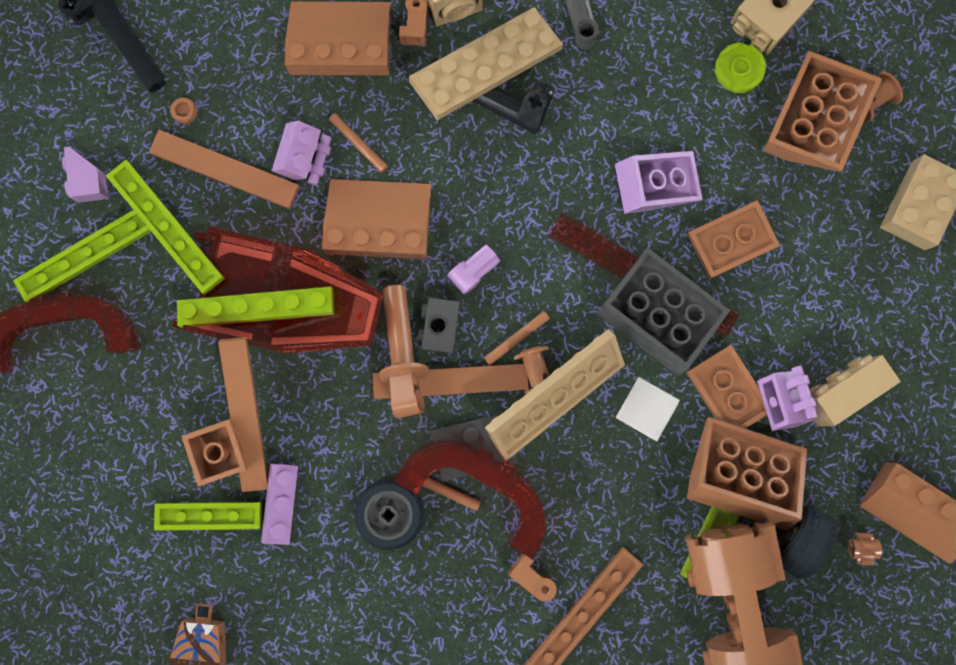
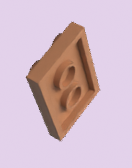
(733, 239)
(728, 389)

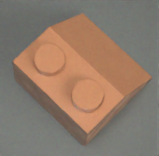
(214, 452)

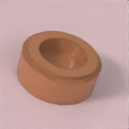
(183, 110)

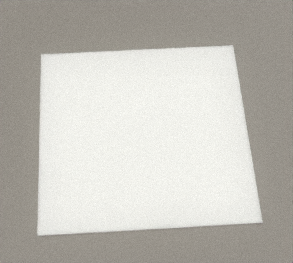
(647, 409)

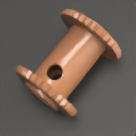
(888, 90)
(534, 365)

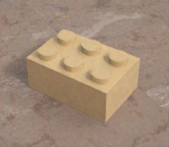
(923, 203)
(852, 389)

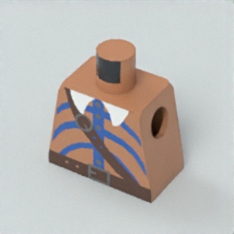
(200, 640)

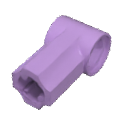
(469, 273)

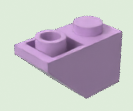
(84, 179)

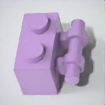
(297, 151)
(788, 399)

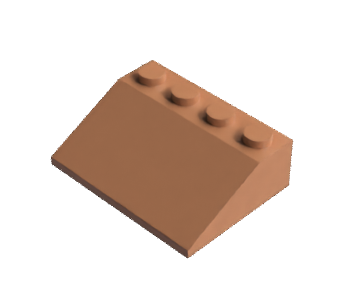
(338, 38)
(822, 113)
(377, 219)
(749, 474)

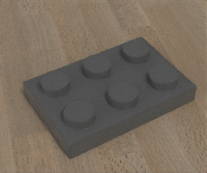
(472, 434)

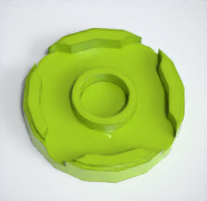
(740, 68)

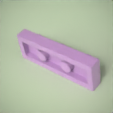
(279, 504)

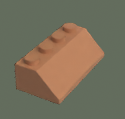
(914, 509)

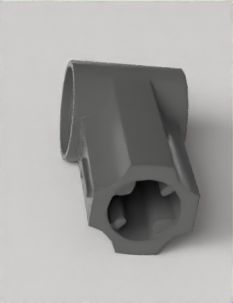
(582, 21)

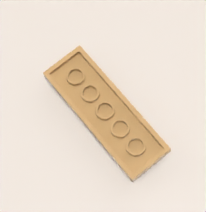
(485, 63)
(555, 395)

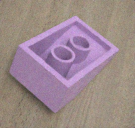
(658, 181)

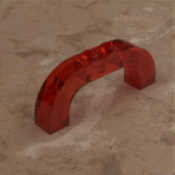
(116, 326)
(480, 465)

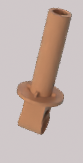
(403, 373)

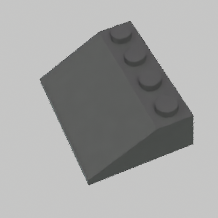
(663, 312)

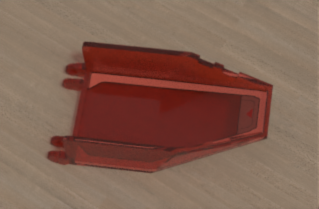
(268, 266)

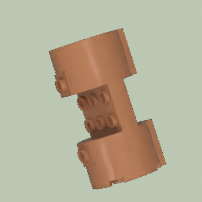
(736, 570)

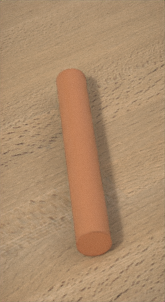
(358, 142)
(516, 338)
(451, 493)

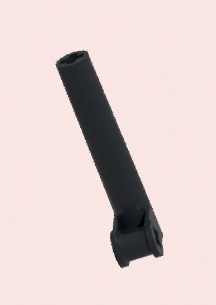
(121, 35)
(524, 114)

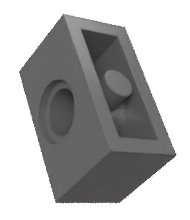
(439, 310)

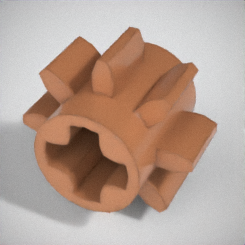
(865, 549)

